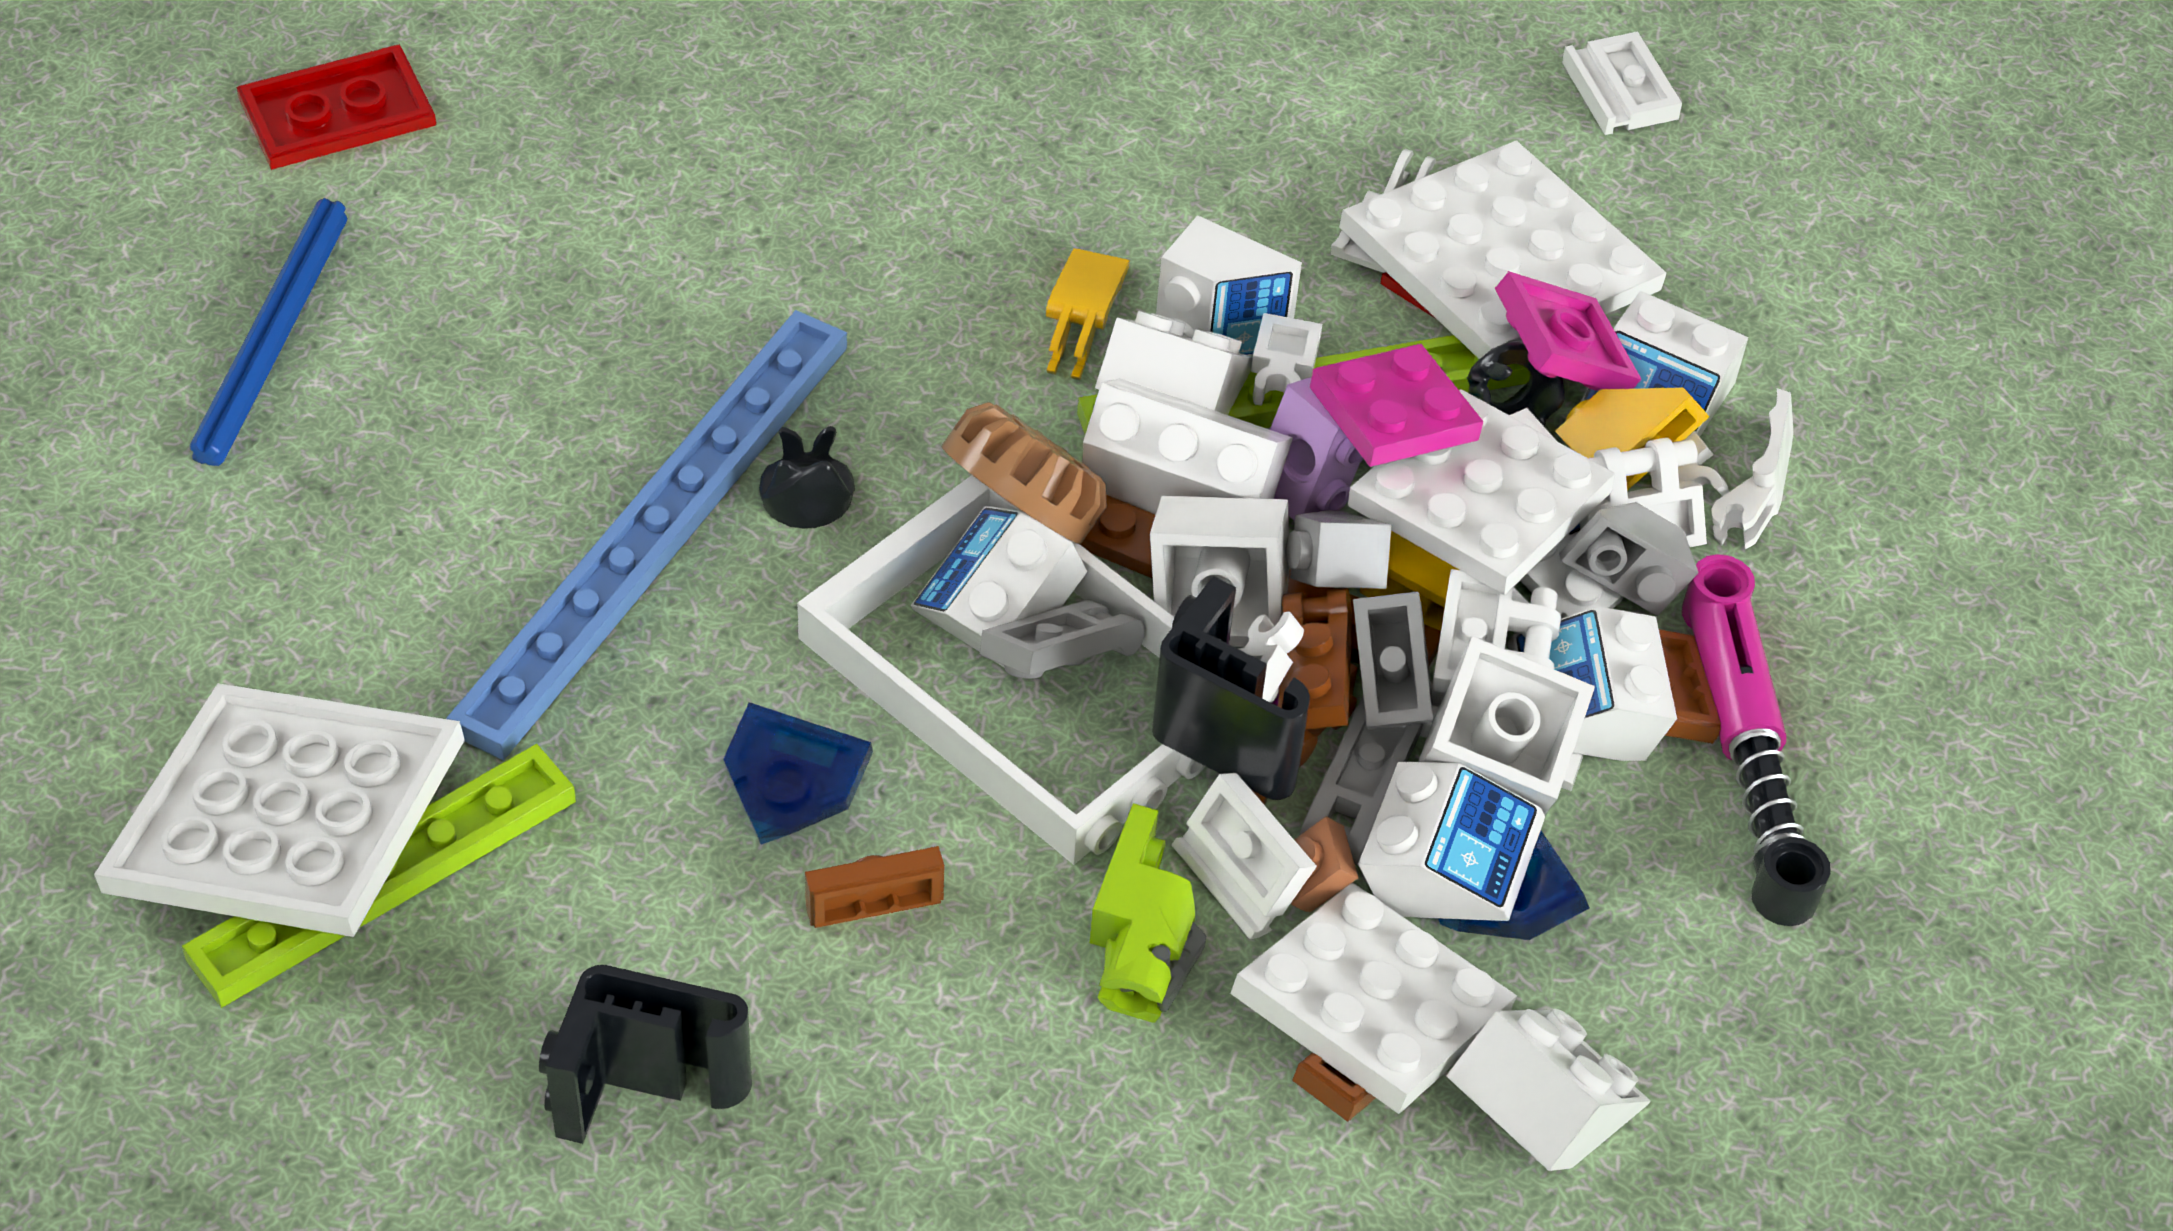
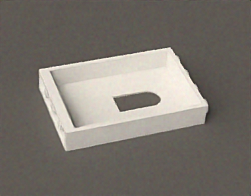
(898, 561)

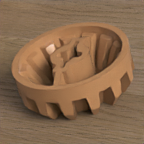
(1028, 470)

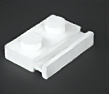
(1622, 83)
(1243, 855)

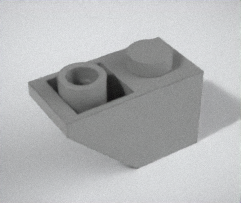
(1633, 555)

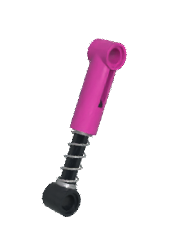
(1752, 734)

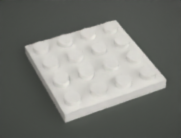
(1491, 215)
(282, 809)

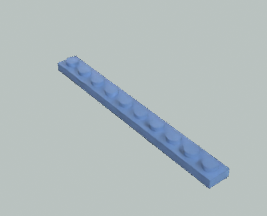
(646, 536)

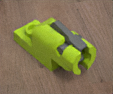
(1144, 924)

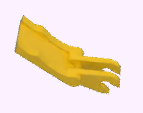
(1083, 298)

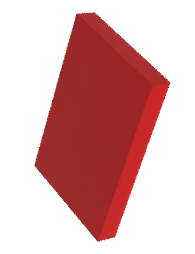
(336, 106)

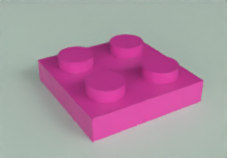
(1566, 334)
(1396, 404)

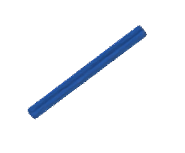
(268, 333)

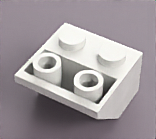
(1159, 357)
(1547, 1085)

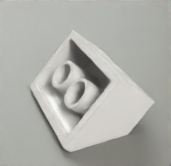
(1166, 446)

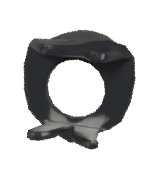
(1540, 394)
(806, 486)

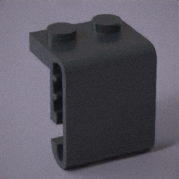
(1214, 704)
(638, 1037)

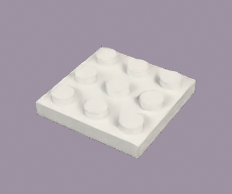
(1486, 502)
(1372, 996)

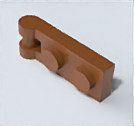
(1322, 655)

